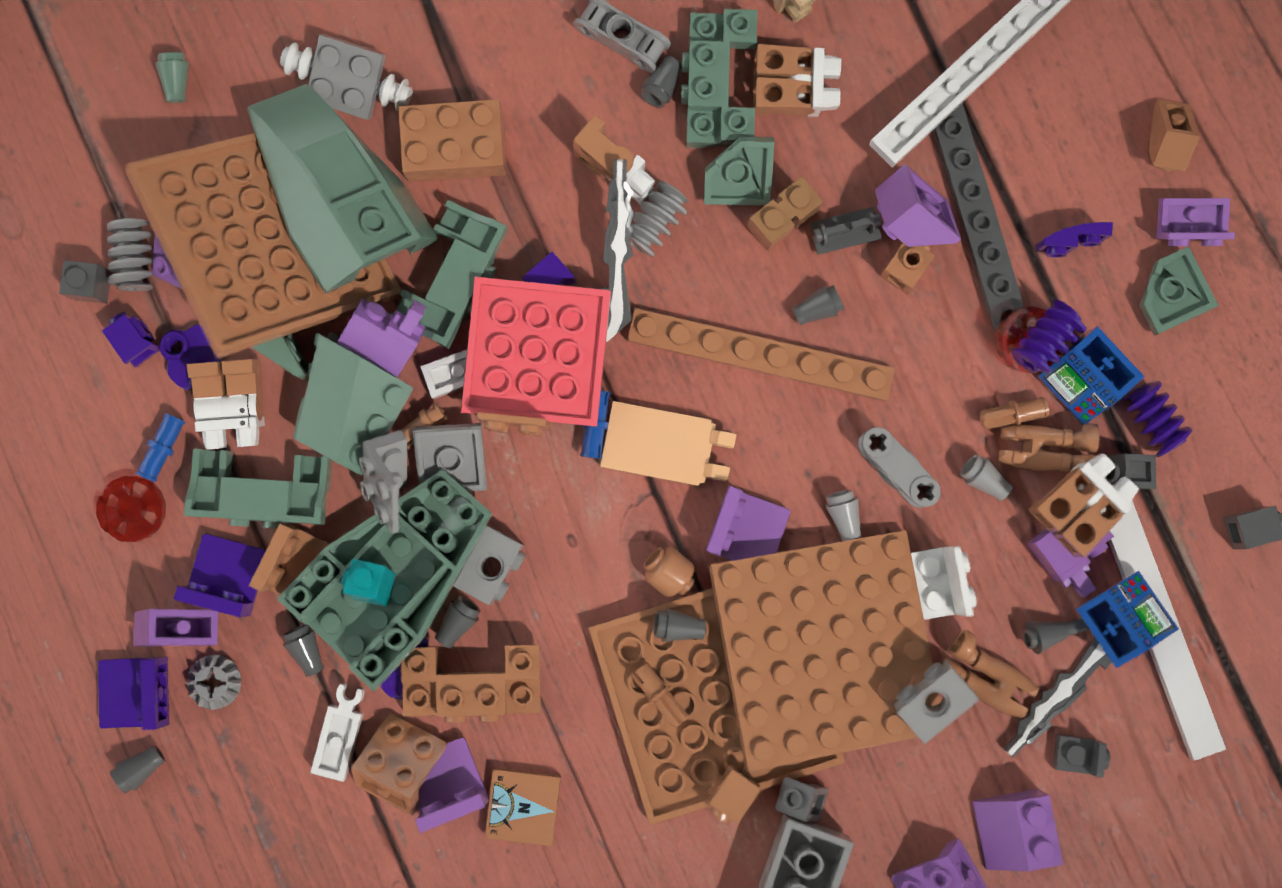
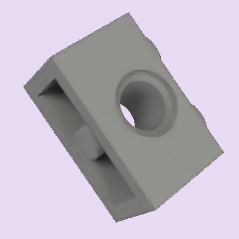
(474, 579)
(930, 720)

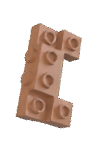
(471, 692)

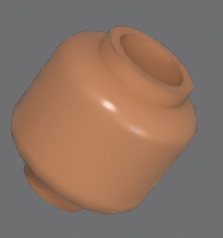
(669, 571)

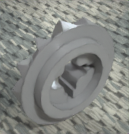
(225, 671)

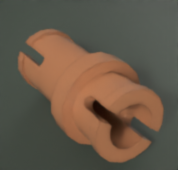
(432, 417)

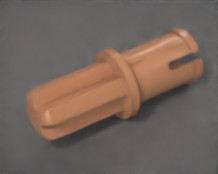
(1014, 413)
(659, 695)

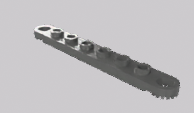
(977, 216)

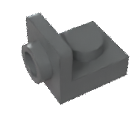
(1136, 467)
(1081, 755)
(801, 800)

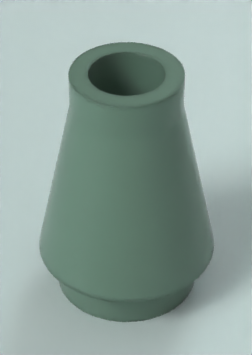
(173, 75)

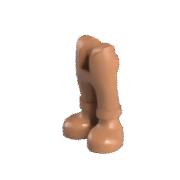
(1037, 436)
(1004, 675)

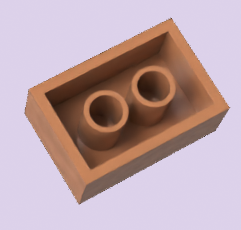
(452, 140)

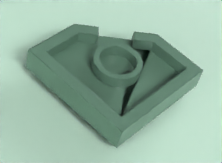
(741, 173)
(1175, 292)

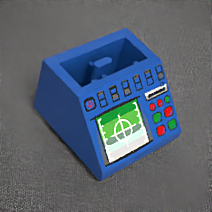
(1091, 376)
(1127, 619)

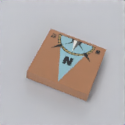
(522, 807)

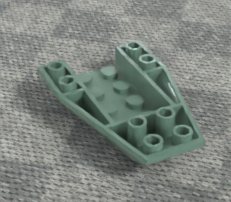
(333, 189)
(433, 543)

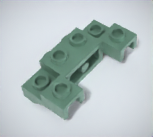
(707, 63)
(470, 256)
(217, 495)

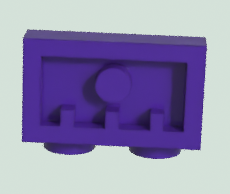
(222, 577)
(133, 693)

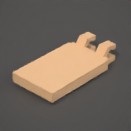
(663, 445)

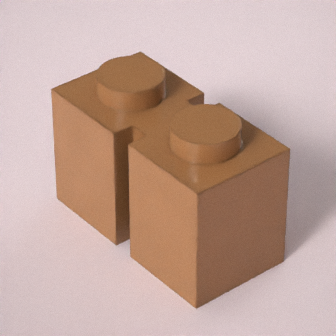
(774, 221)

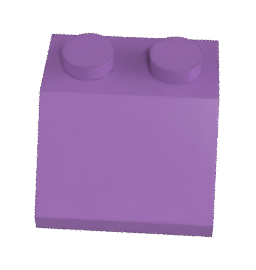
(915, 211)
(1018, 831)

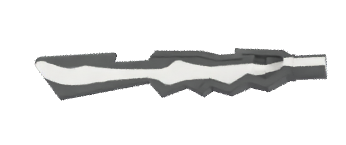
(617, 247)
(1056, 700)

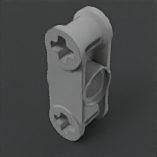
(641, 46)
(899, 468)

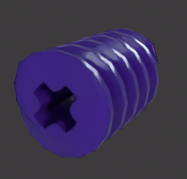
(1048, 338)
(1158, 417)

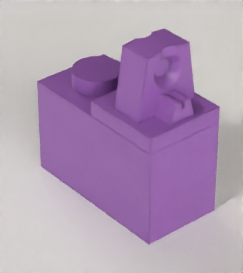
(383, 337)
(1062, 564)
(175, 627)

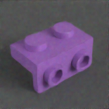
(1194, 219)

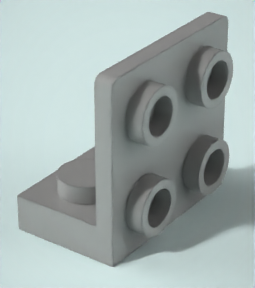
(384, 474)

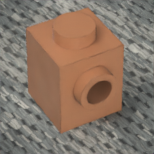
(907, 266)
(731, 794)

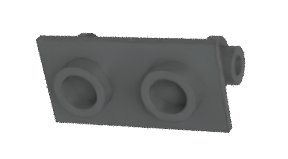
(846, 230)

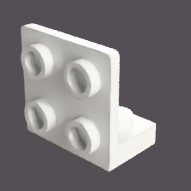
(943, 582)

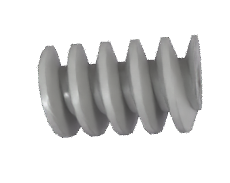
(656, 216)
(128, 254)

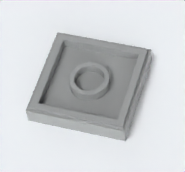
(454, 449)

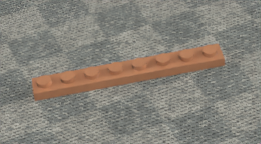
(761, 355)

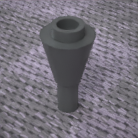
(1045, 634)

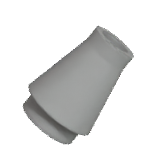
(985, 477)
(845, 513)

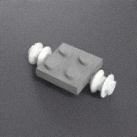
(346, 75)

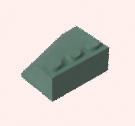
(346, 404)

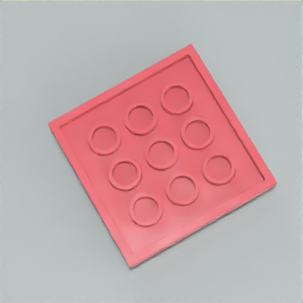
(536, 351)

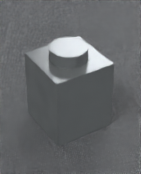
(85, 282)
(1254, 527)

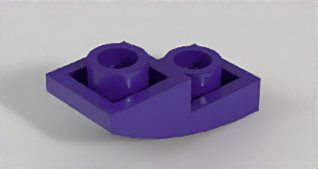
(1066, 240)

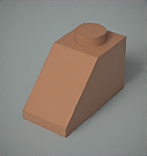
(1172, 135)

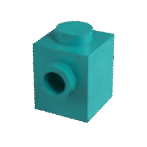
(368, 582)

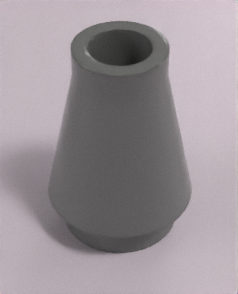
(661, 83)
(818, 306)
(457, 621)
(677, 626)
(303, 648)
(136, 769)

